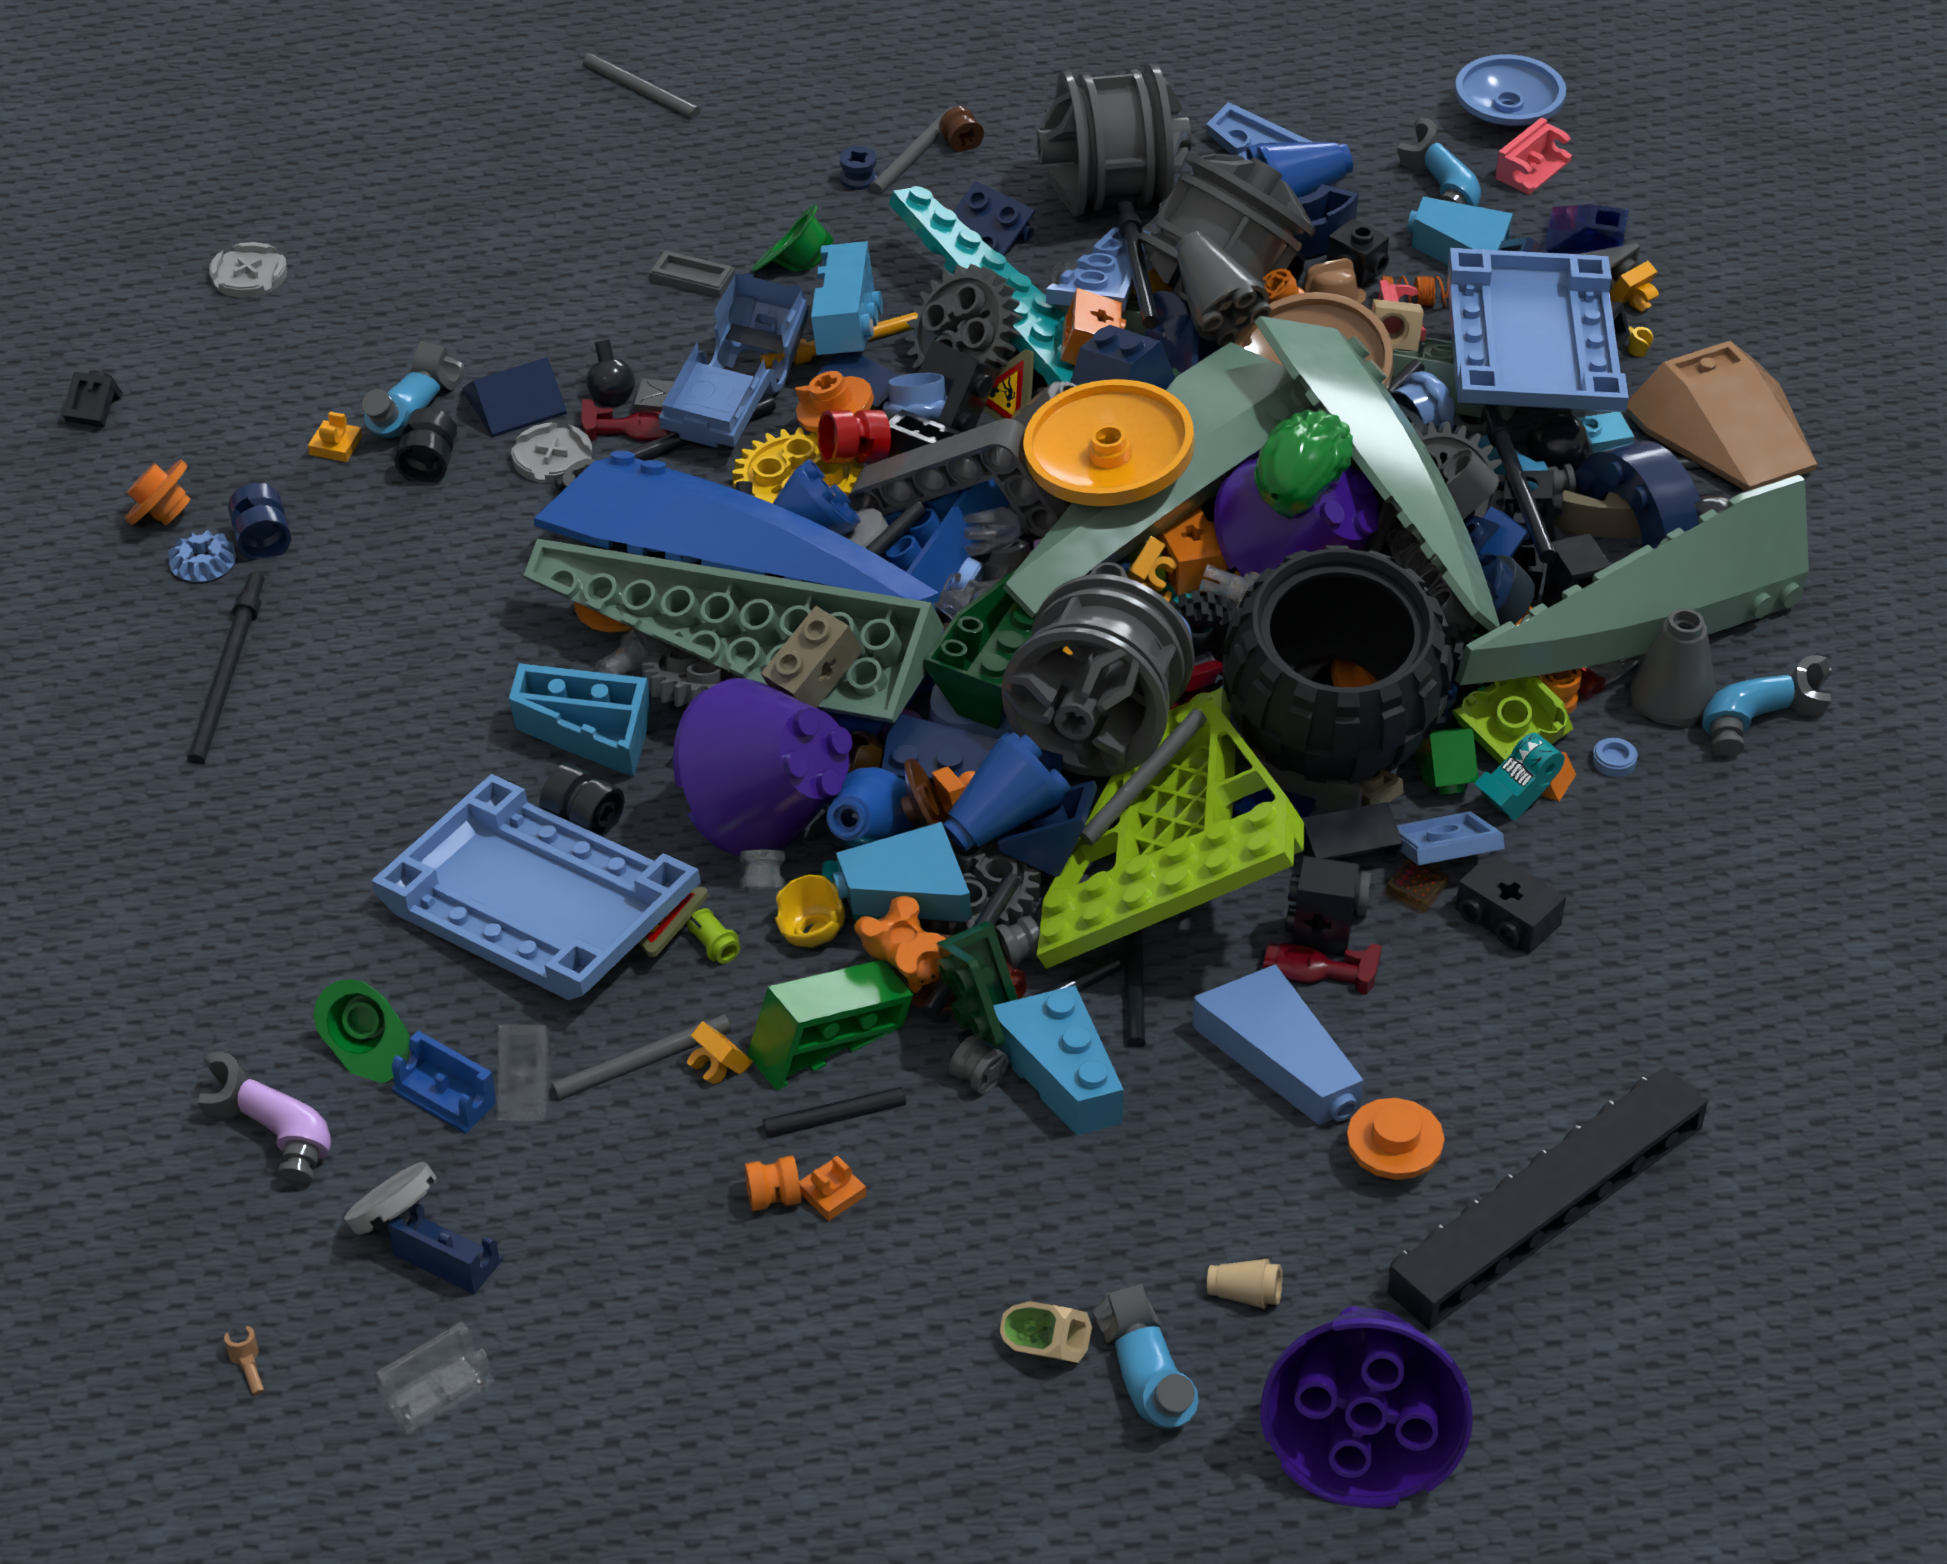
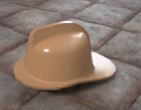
(1334, 278)

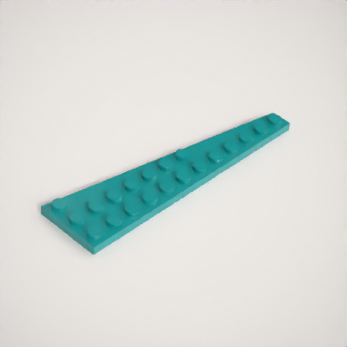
(947, 236)

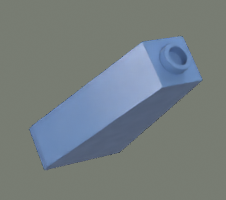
(1281, 1043)

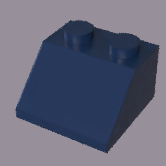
(1124, 356)

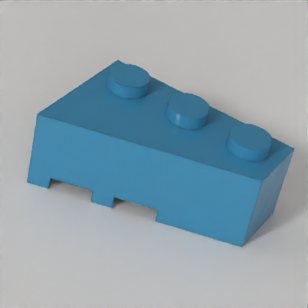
(847, 303)
(584, 712)
(1062, 1058)

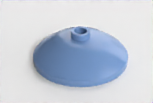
(1510, 90)

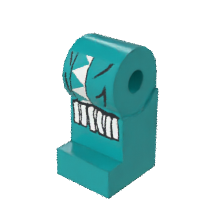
(1522, 775)

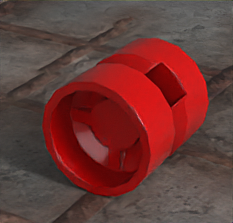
(853, 436)

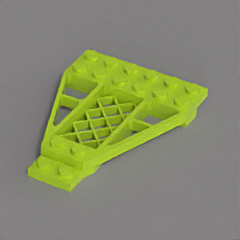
(1173, 841)

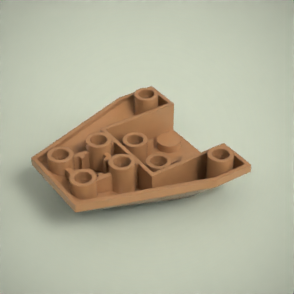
(1723, 416)

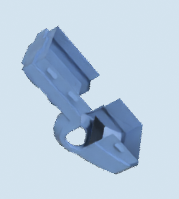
(716, 403)

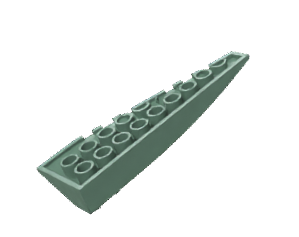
(1233, 408)
(1385, 449)
(1724, 568)
(747, 617)

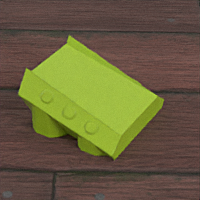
(1510, 712)

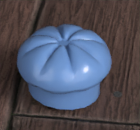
(917, 394)
(1426, 398)

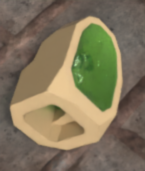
(1046, 1331)

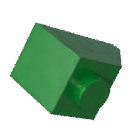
(1448, 760)

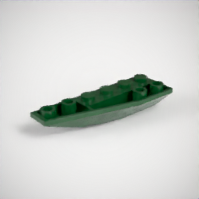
(975, 652)

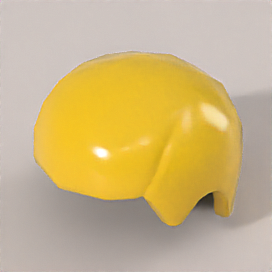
(808, 902)

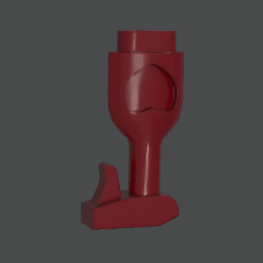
(638, 426)
(1311, 965)

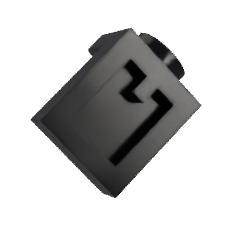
(90, 398)

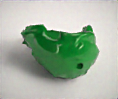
(1302, 460)

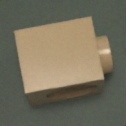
(1412, 317)

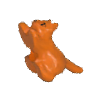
(902, 942)

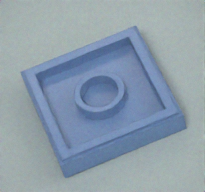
(1448, 838)

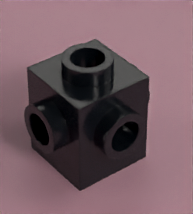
(1362, 246)

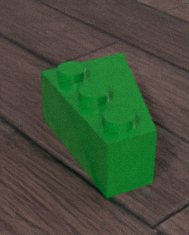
(824, 1014)

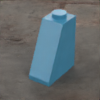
(1449, 225)
(908, 865)

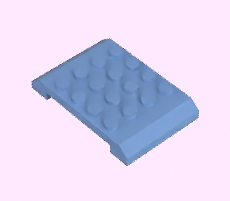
(1534, 330)
(531, 889)

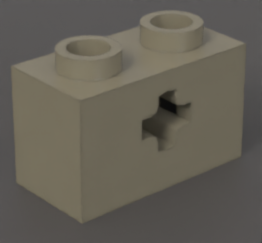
(813, 658)

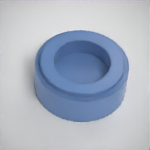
(1614, 757)

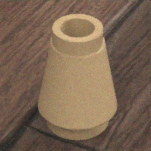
(1246, 1282)

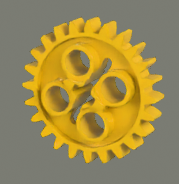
(775, 460)

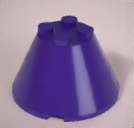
(1259, 538)
(757, 764)
(1366, 1410)

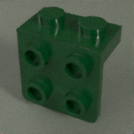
(979, 980)

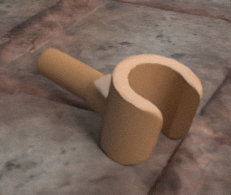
(245, 1354)

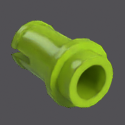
(714, 936)

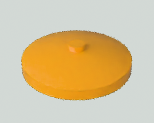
(1109, 442)

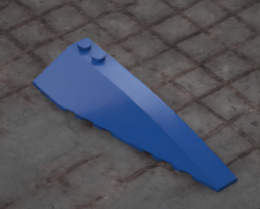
(714, 524)

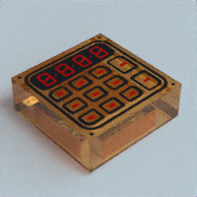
(1417, 885)

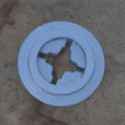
(202, 567)

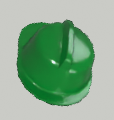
(800, 246)
(358, 1011)

